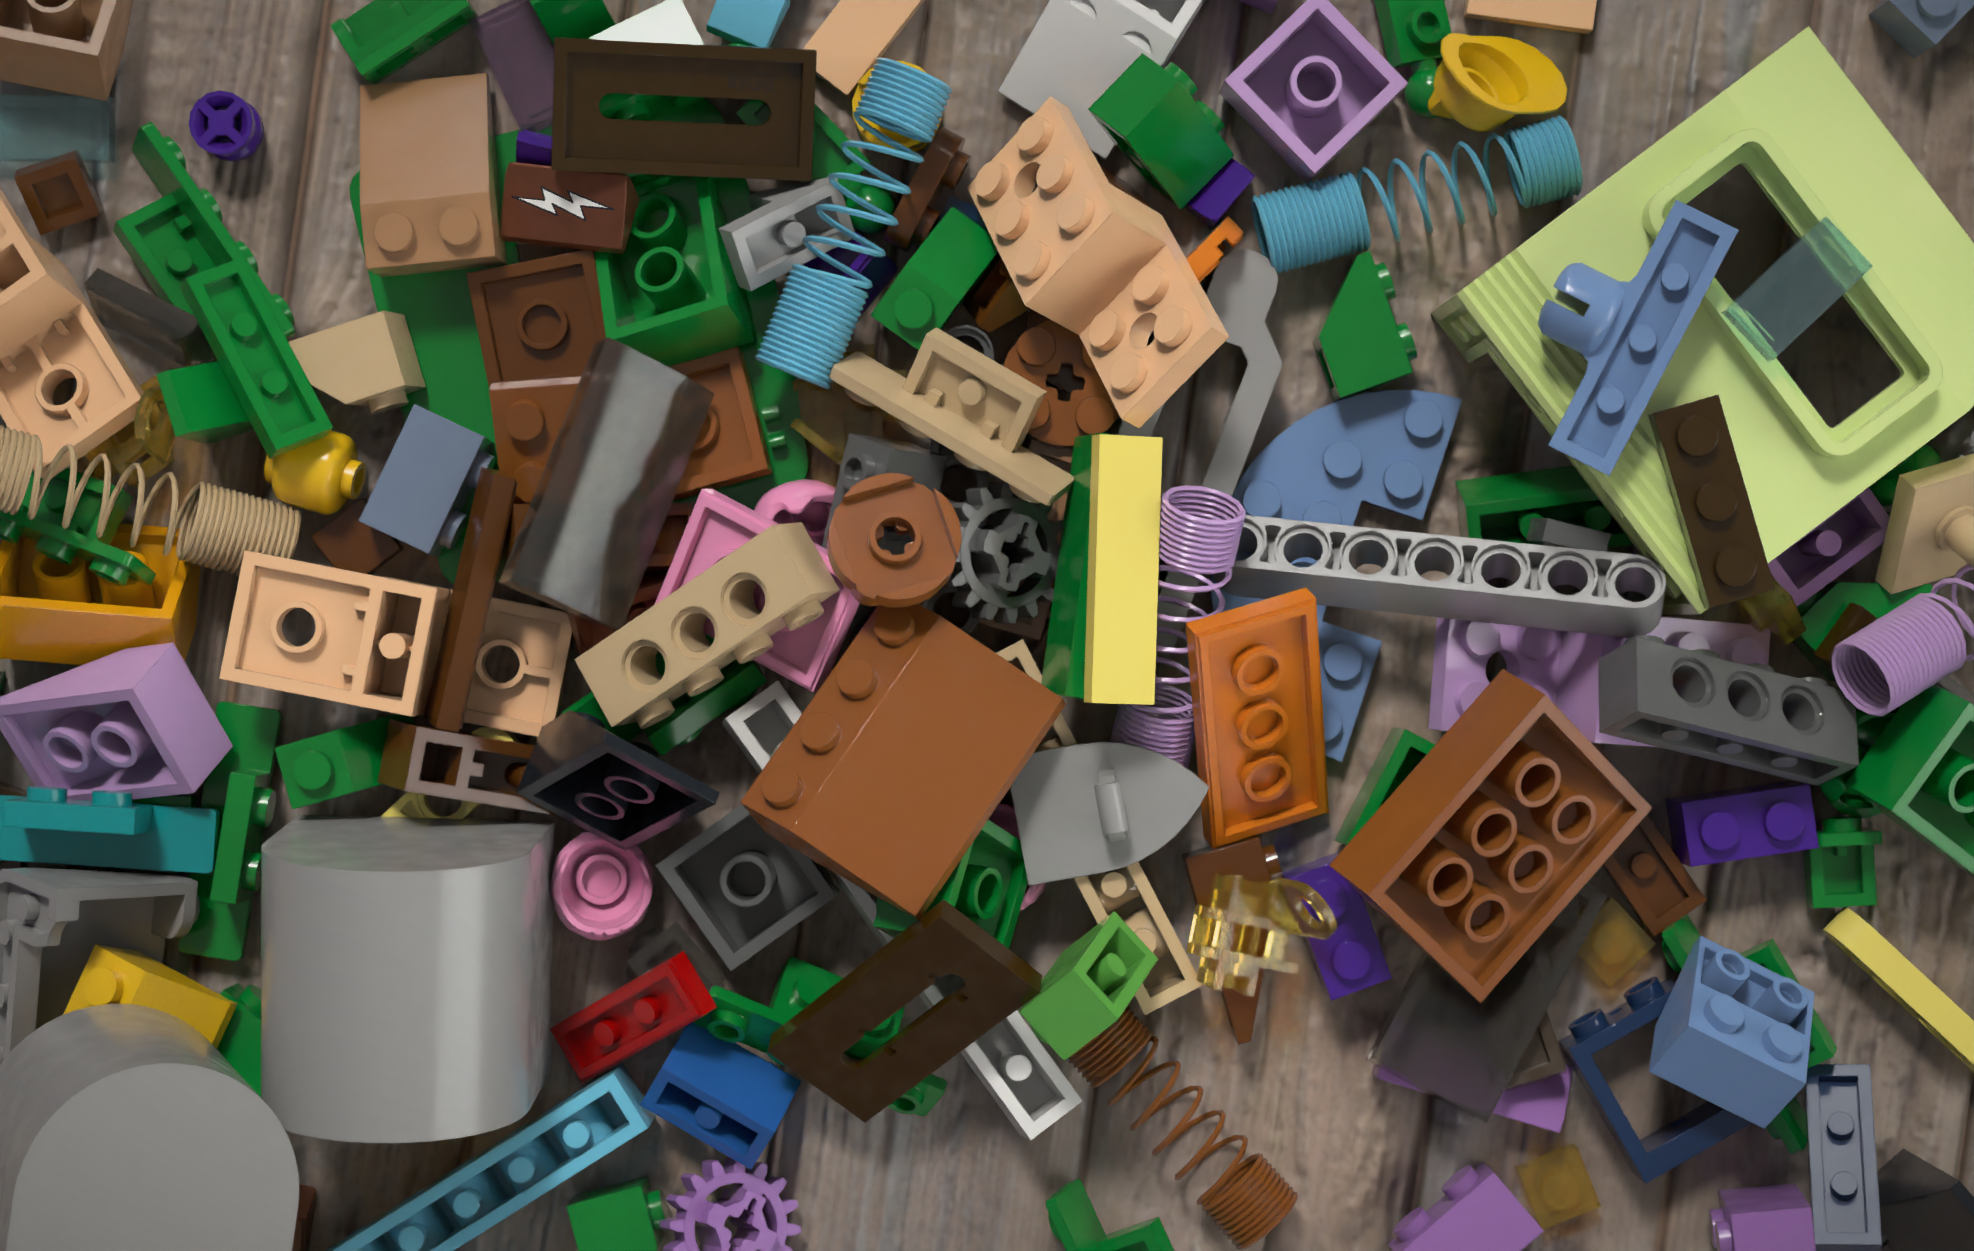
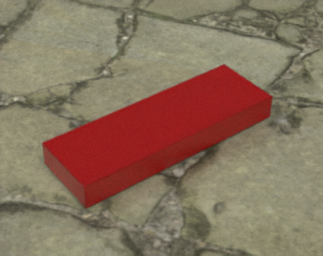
(633, 1017)

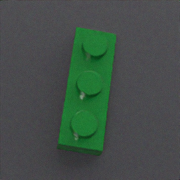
(256, 357)

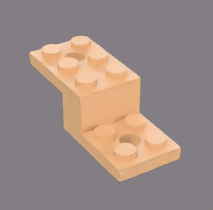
(1096, 262)
(52, 337)
(382, 643)

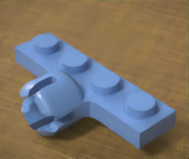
(1630, 331)

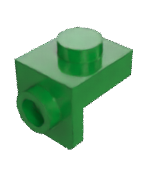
(1843, 865)

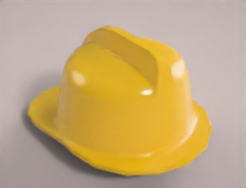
(1492, 80)

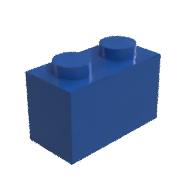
(721, 1094)

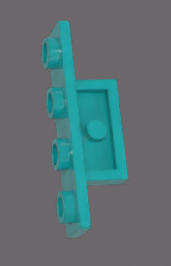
(106, 831)

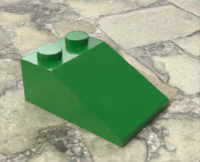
(674, 282)
(1925, 773)

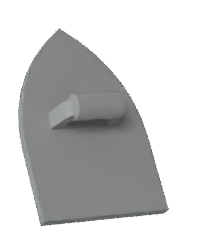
(1099, 807)

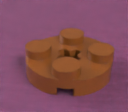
(1040, 354)
(911, 509)

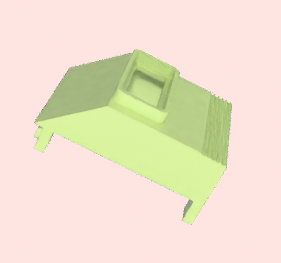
(1814, 156)

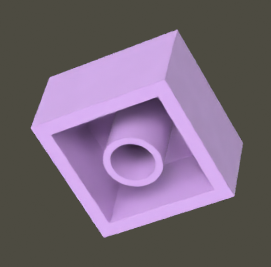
(1312, 87)

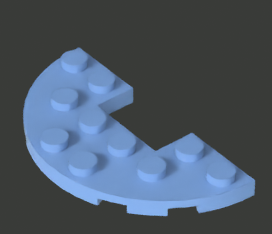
(1320, 469)

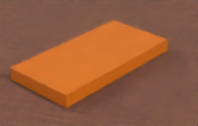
(1258, 716)

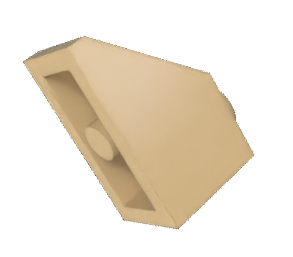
(363, 361)

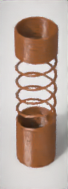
(1248, 1195)

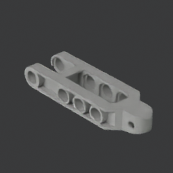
(1241, 297)

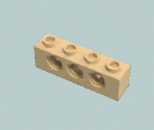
(624, 667)

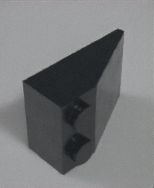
(608, 783)
(1923, 1207)

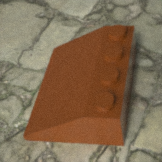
(902, 756)
(1492, 834)

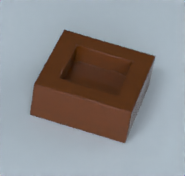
(58, 192)
(354, 544)

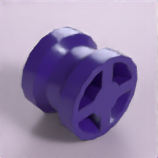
(215, 117)

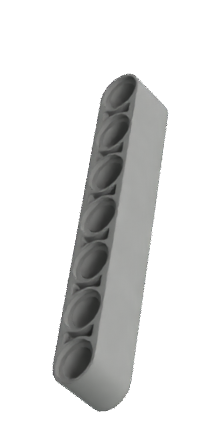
(1460, 595)

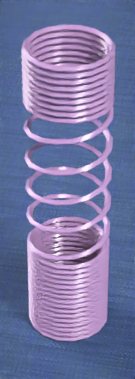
(1196, 537)
(1903, 651)

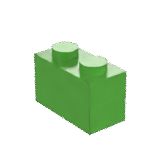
(1089, 986)

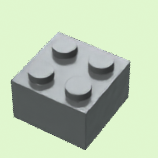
(745, 885)

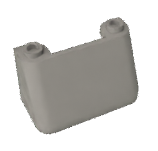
(57, 918)

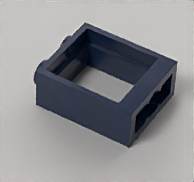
(1674, 1141)

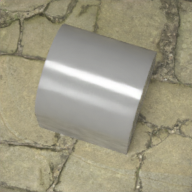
(405, 975)
(138, 1141)

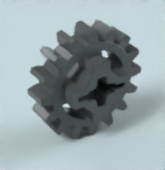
(1028, 548)

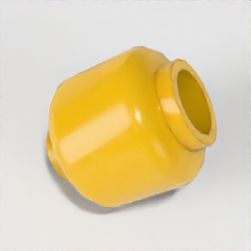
(318, 474)

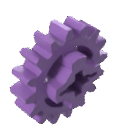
(741, 1203)

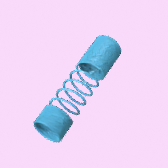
(1330, 215)
(823, 307)

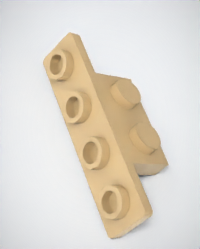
(964, 405)

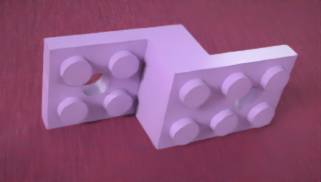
(1562, 663)

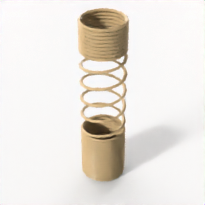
(214, 522)

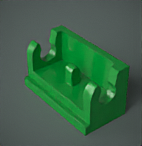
(396, 32)

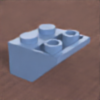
(1734, 1033)

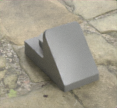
(771, 236)

